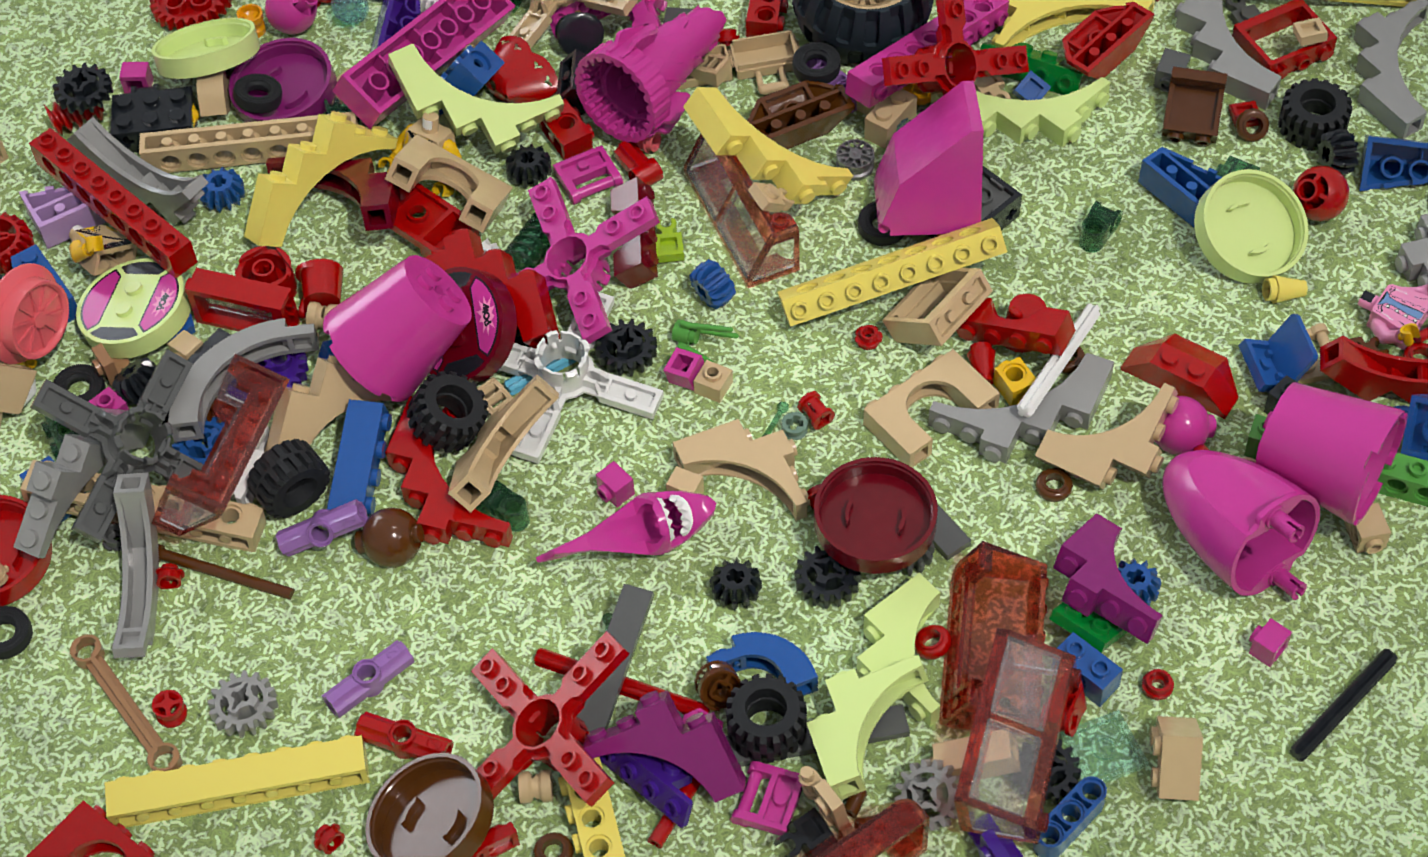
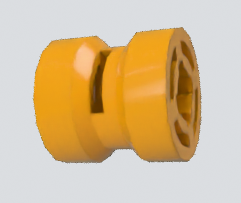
(253, 13)

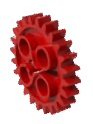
(187, 12)

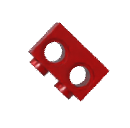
(765, 17)

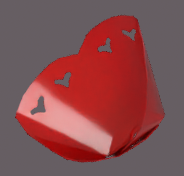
(518, 74)

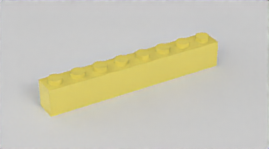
(237, 781)

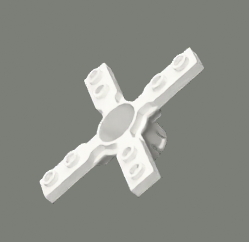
(606, 387)

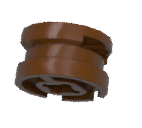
(716, 684)

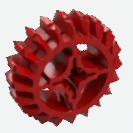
(14, 238)

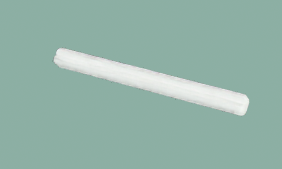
(1057, 363)

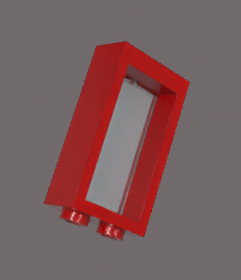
(238, 301)

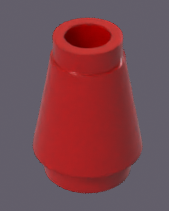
(982, 359)

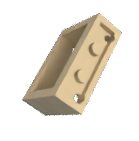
(965, 292)

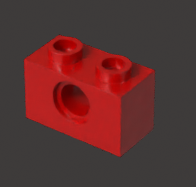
(568, 132)

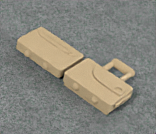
(757, 58)

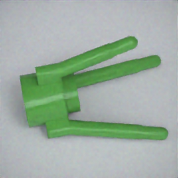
(689, 333)

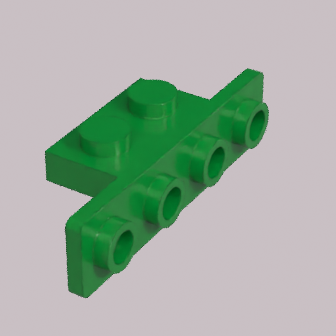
(1049, 68)

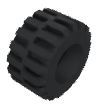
(1308, 98)
(437, 427)
(288, 478)
(766, 695)

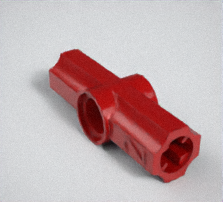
(387, 733)

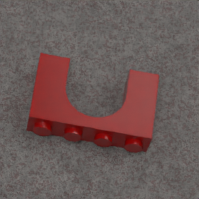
(89, 833)

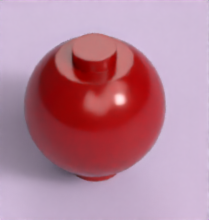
(1322, 192)

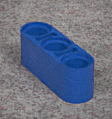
(1073, 805)

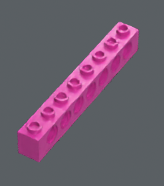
(866, 80)

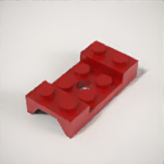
(429, 230)

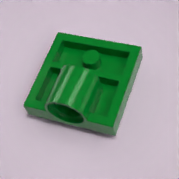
(1093, 629)

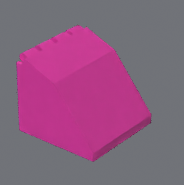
(933, 169)

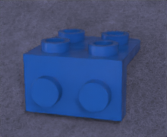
(1285, 353)

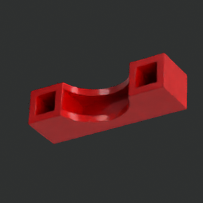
(1044, 331)

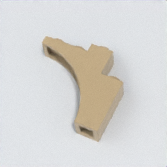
(307, 410)
(496, 441)
(1129, 445)
(734, 453)

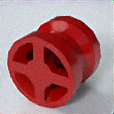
(164, 703)

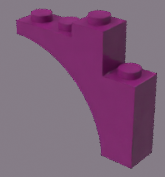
(1097, 582)
(660, 732)

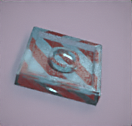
(1106, 748)

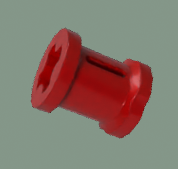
(815, 410)

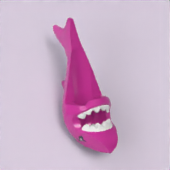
(644, 526)

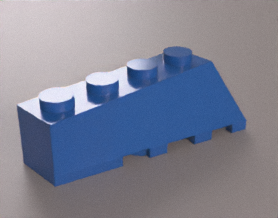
(1393, 162)
(360, 454)

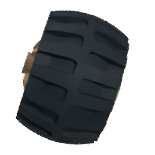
(860, 26)

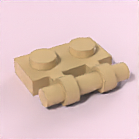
(829, 804)

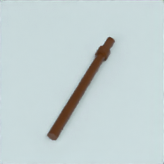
(225, 573)

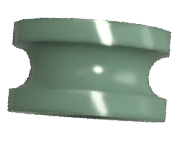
(801, 430)

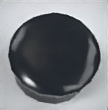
(579, 32)

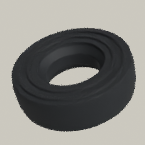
(816, 50)
(257, 104)
(869, 232)
(81, 372)
(22, 634)

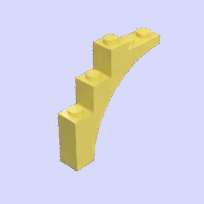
(1034, 16)
(760, 156)
(305, 164)

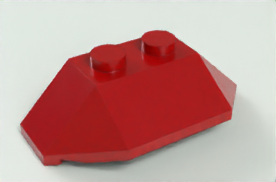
(1106, 38)
(1188, 368)

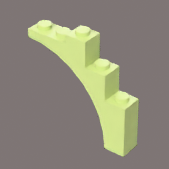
(465, 113)
(1054, 117)

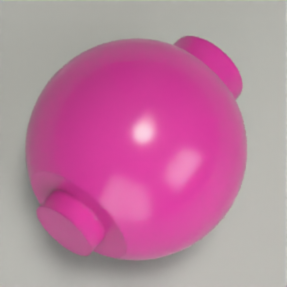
(291, 15)
(1187, 427)

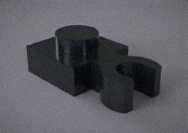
(805, 833)

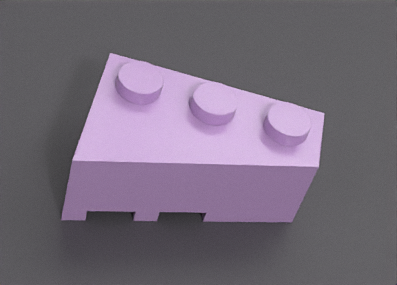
(57, 212)

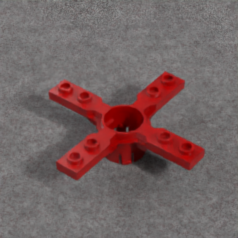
(966, 64)
(540, 713)

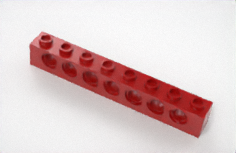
(113, 203)

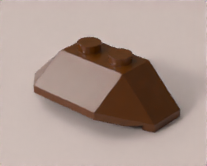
(801, 112)

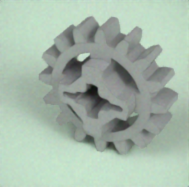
(243, 704)
(942, 786)

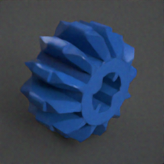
(223, 189)
(712, 284)
(1141, 580)

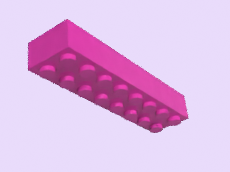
(439, 37)

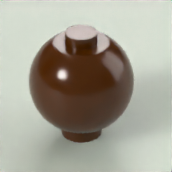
(390, 537)

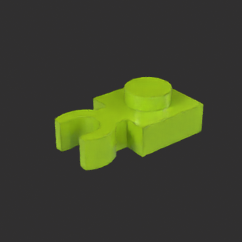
(669, 243)

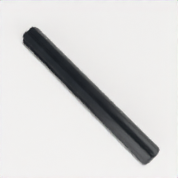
(1343, 705)

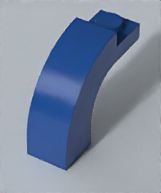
(772, 655)

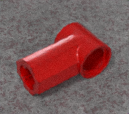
(638, 164)

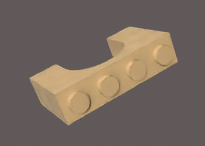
(428, 161)
(945, 377)

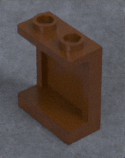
(1194, 105)

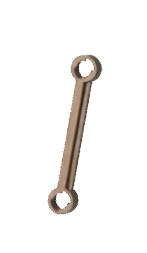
(124, 703)

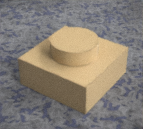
(1310, 31)

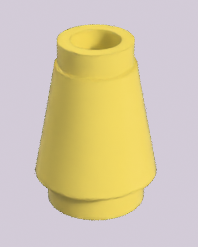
(1283, 288)

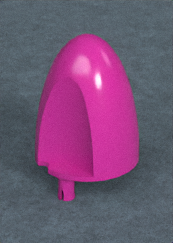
(1241, 519)

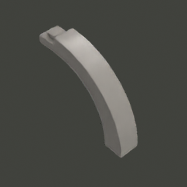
(207, 374)
(139, 565)

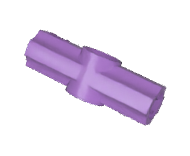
(336, 521)
(381, 667)

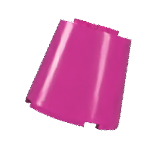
(398, 327)
(1331, 446)

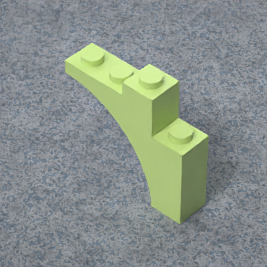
(892, 631)
(859, 705)

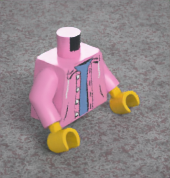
(1396, 313)

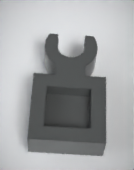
(1240, 11)

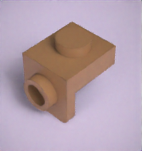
(106, 365)

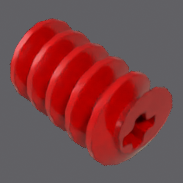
(63, 118)

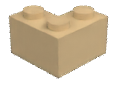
(886, 115)
(1179, 753)

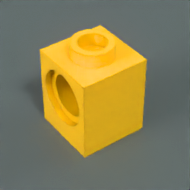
(1013, 380)

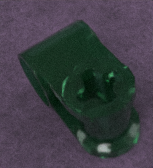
(1098, 227)
(503, 504)

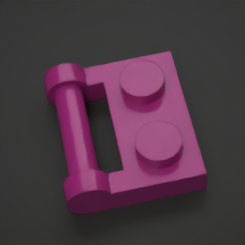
(584, 168)
(778, 802)

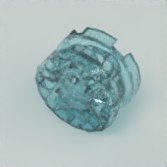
(350, 11)

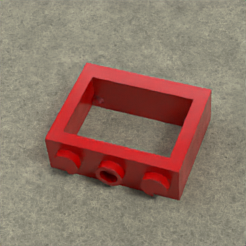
(1274, 20)

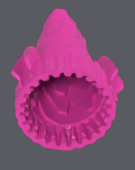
(633, 80)

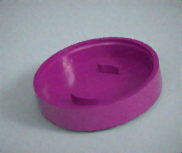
(299, 68)

